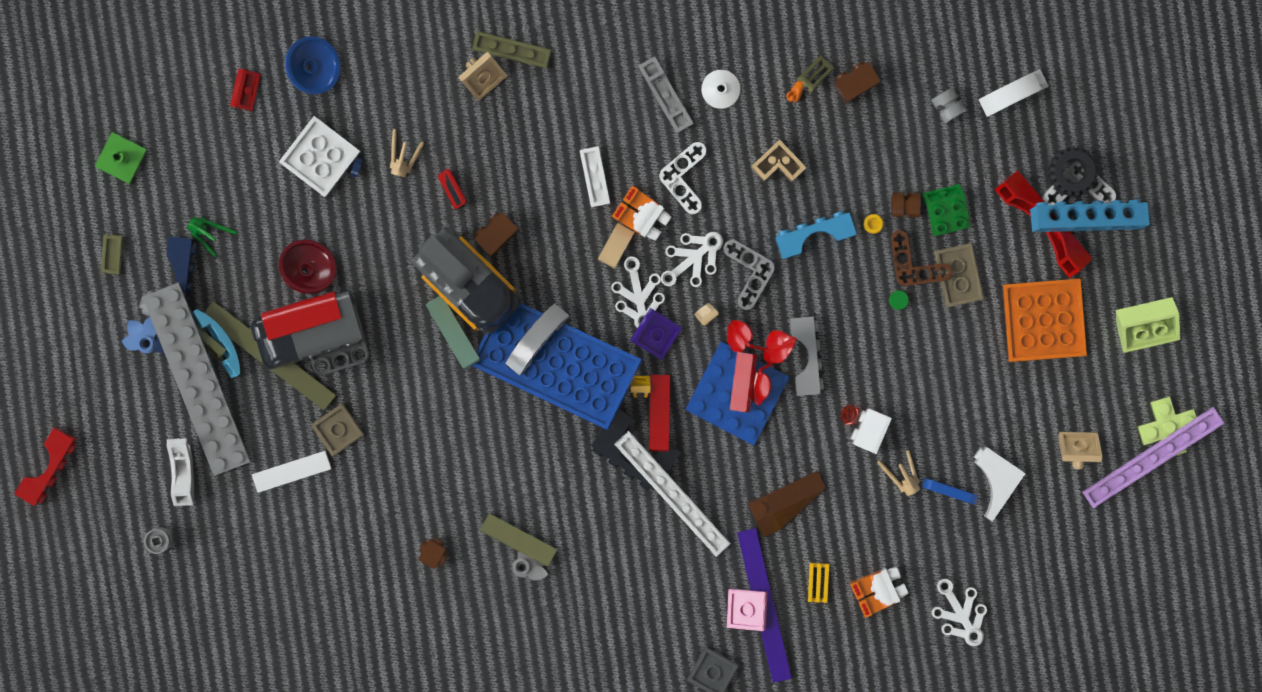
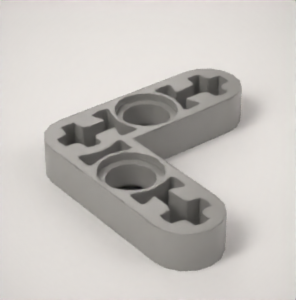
(755, 267)

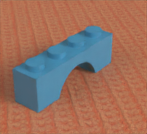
(791, 242)

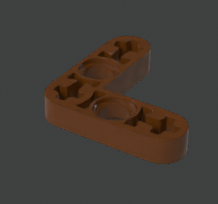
(908, 266)

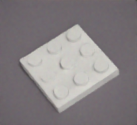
(319, 156)

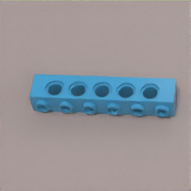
(1042, 221)

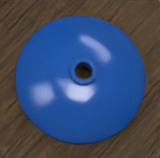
(320, 58)

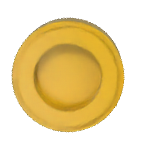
(873, 224)

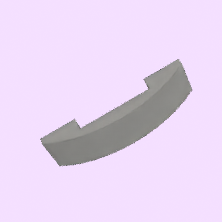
(665, 94)
(536, 338)

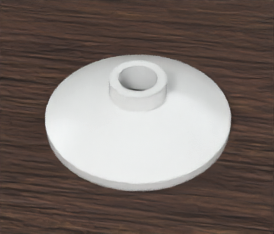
(720, 99)

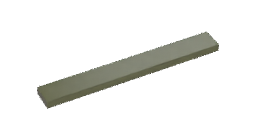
(291, 373)

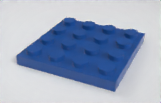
(714, 393)

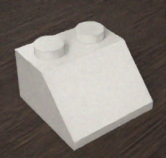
(871, 430)

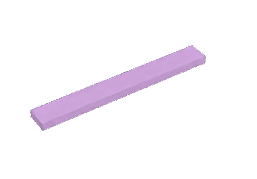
(1153, 457)

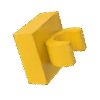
(640, 384)

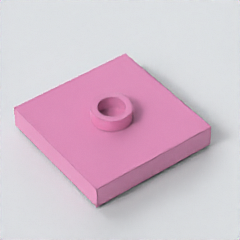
(747, 609)

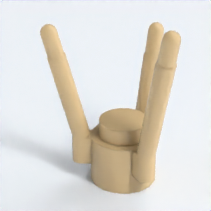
(400, 167)
(910, 484)

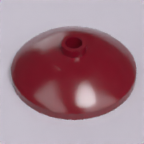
(308, 257)

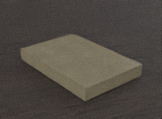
(965, 281)

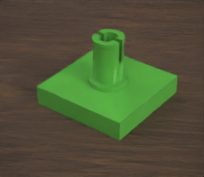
(121, 158)

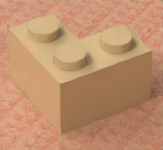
(778, 158)

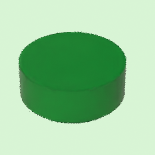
(898, 300)

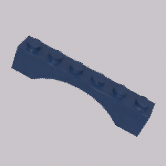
(180, 254)

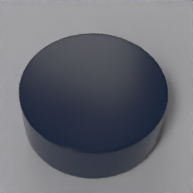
(356, 167)

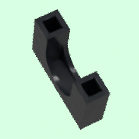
(605, 445)

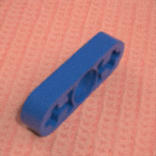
(950, 491)

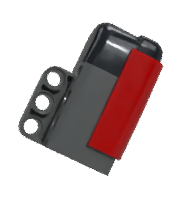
(312, 330)

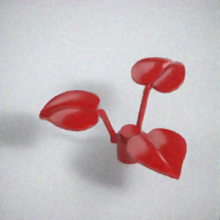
(778, 349)

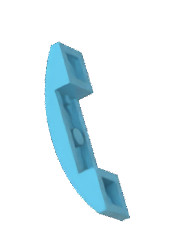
(231, 363)

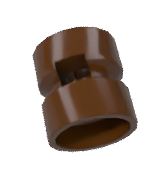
(905, 204)

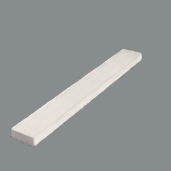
(672, 493)

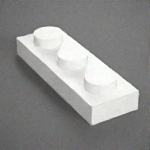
(594, 176)

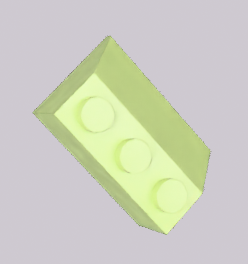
(1148, 324)

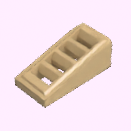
(706, 314)

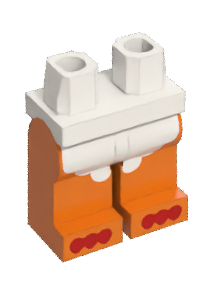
(647, 214)
(884, 592)

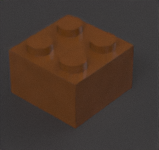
(856, 82)
(496, 233)

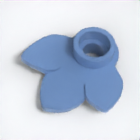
(138, 334)

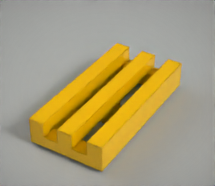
(810, 584)

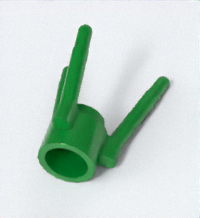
(198, 227)

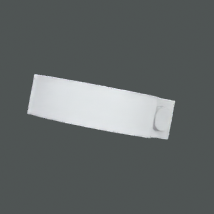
(1013, 92)
(182, 472)

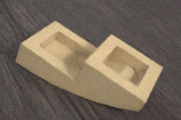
(616, 245)

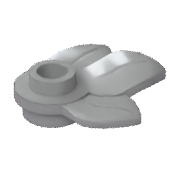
(533, 570)

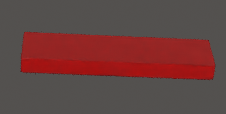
(659, 413)

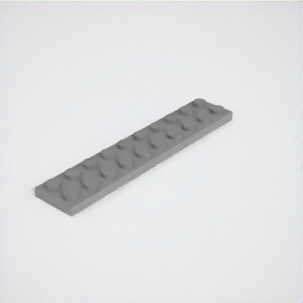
(196, 378)

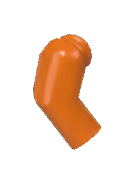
(796, 92)

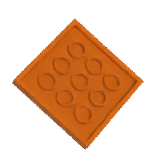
(1044, 320)

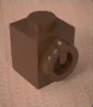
(433, 553)

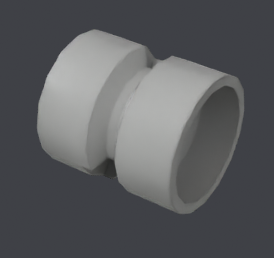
(948, 105)
(158, 540)

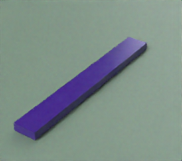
(759, 582)

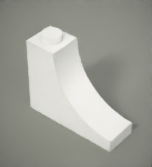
(1002, 478)

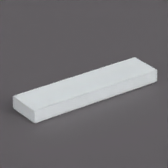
(291, 471)

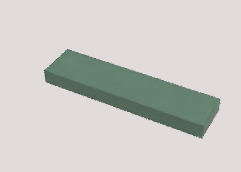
(453, 332)

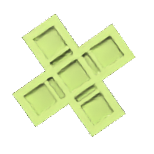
(1165, 423)

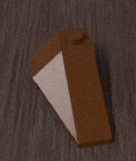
(781, 505)

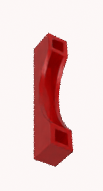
(1068, 251)

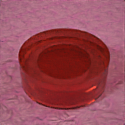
(850, 415)

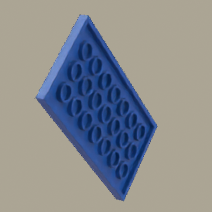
(567, 371)

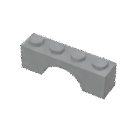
(808, 380)

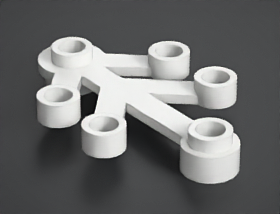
(694, 256)
(639, 296)
(961, 615)

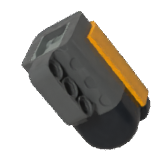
(466, 281)

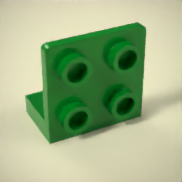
(947, 209)

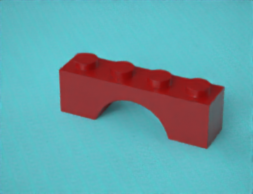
(59, 446)

